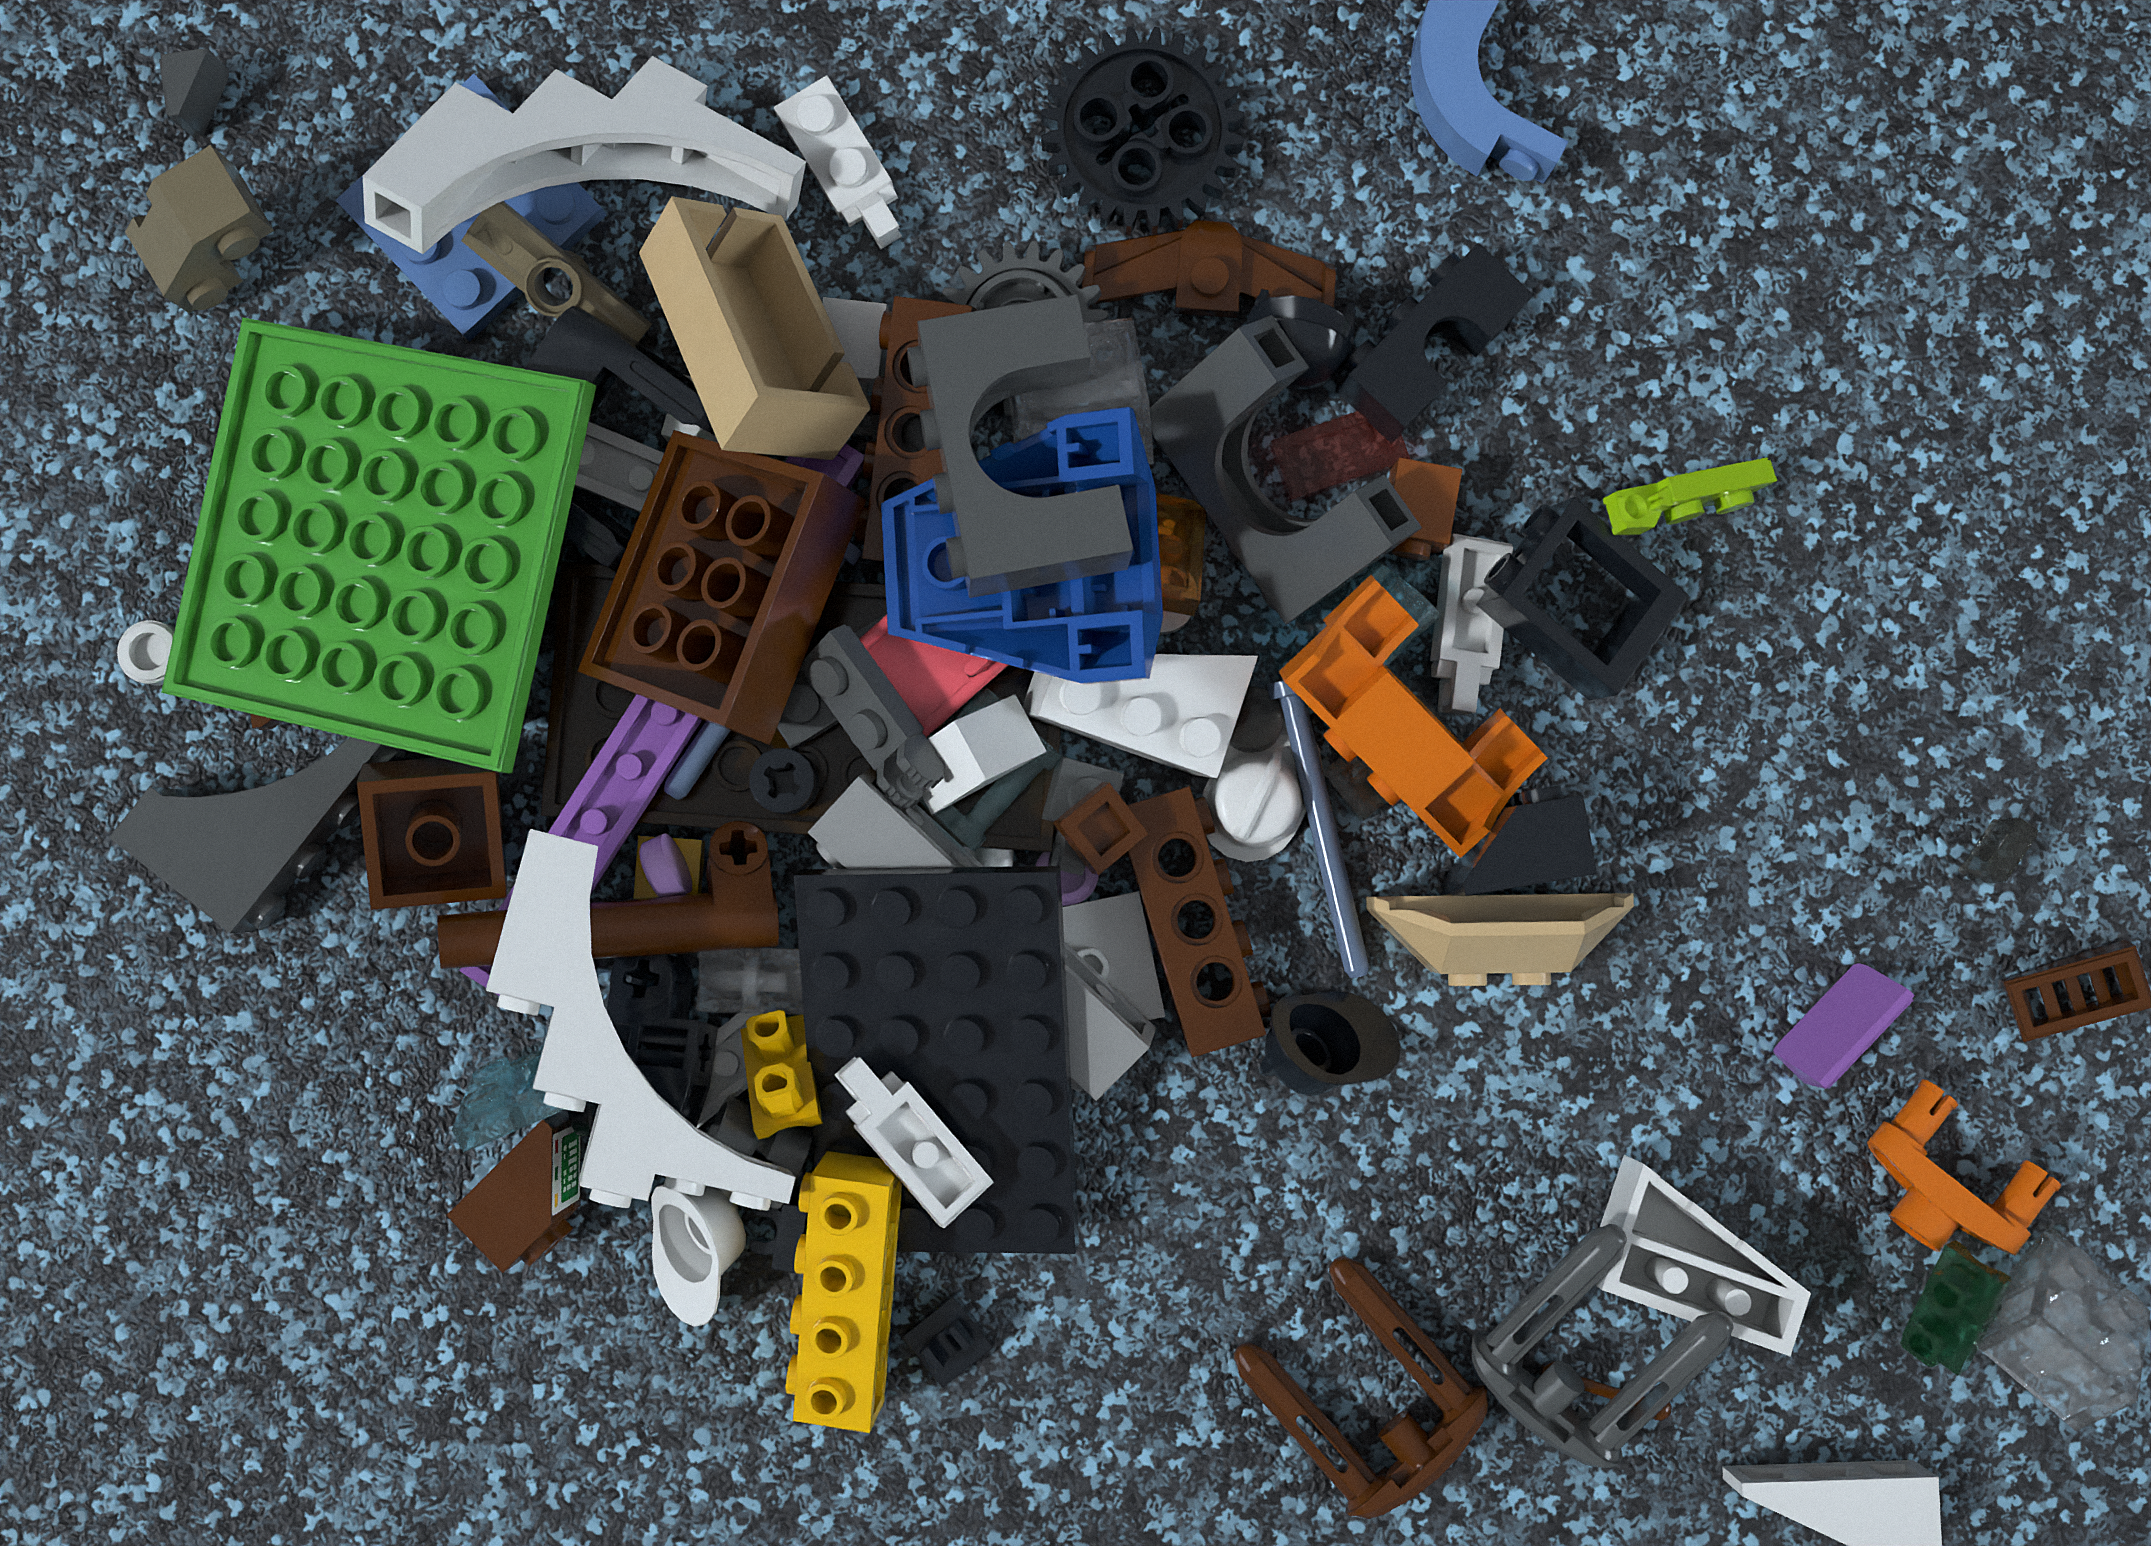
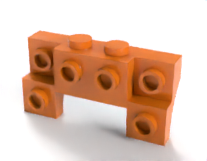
(1378, 718)

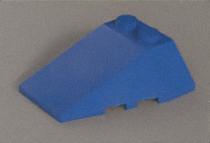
(1068, 629)

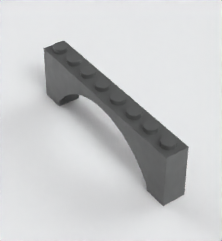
(249, 846)

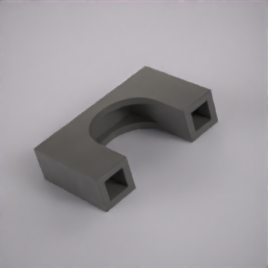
(1205, 435)
(1003, 536)

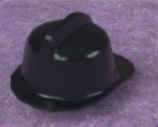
(1328, 1042)

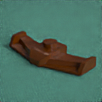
(1206, 268)

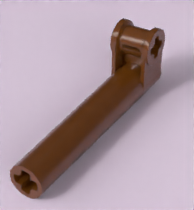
(732, 916)

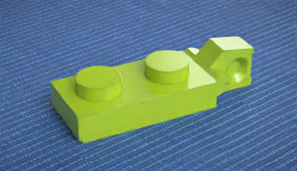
(1685, 495)

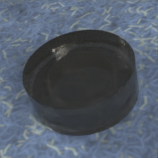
(1258, 722)

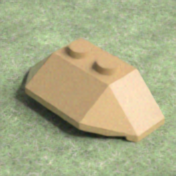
(1500, 932)

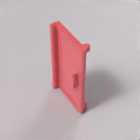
(927, 676)

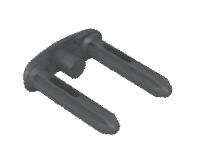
(1545, 1401)

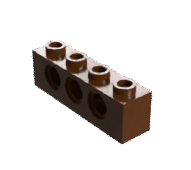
(895, 401)
(1203, 1021)

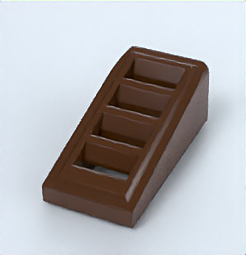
(2130, 975)

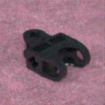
(659, 1019)

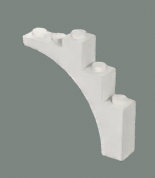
(655, 129)
(635, 1132)

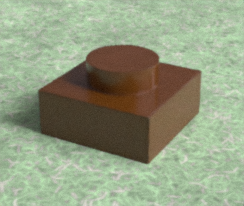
(1100, 828)

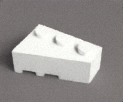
(1172, 718)
(1694, 1265)

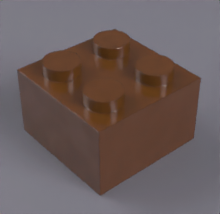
(431, 833)

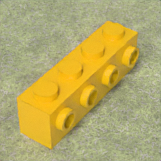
(845, 1291)

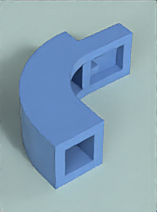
(1457, 103)

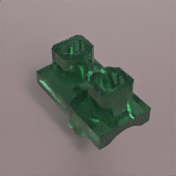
(1955, 1310)

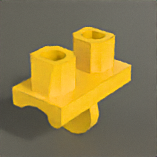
(778, 1074)

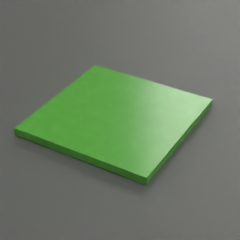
(379, 542)

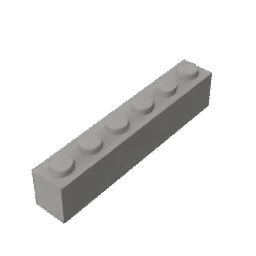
(872, 833)

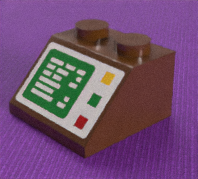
(526, 1197)

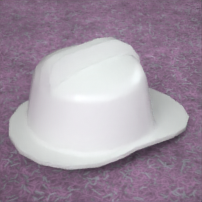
(1255, 801)
(693, 1247)

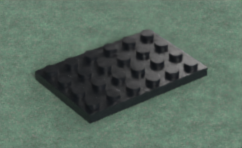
(966, 999)

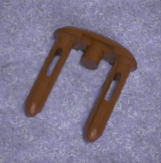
(1420, 1453)

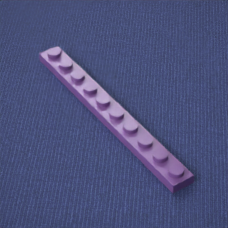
(642, 751)

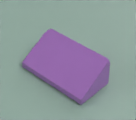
(1842, 1025)

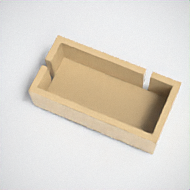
(752, 331)

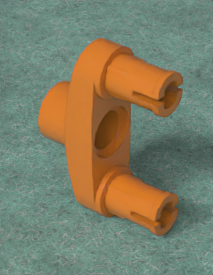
(1935, 1200)

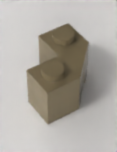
(196, 227)

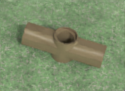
(524, 253)

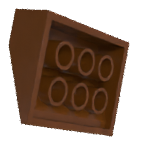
(723, 584)

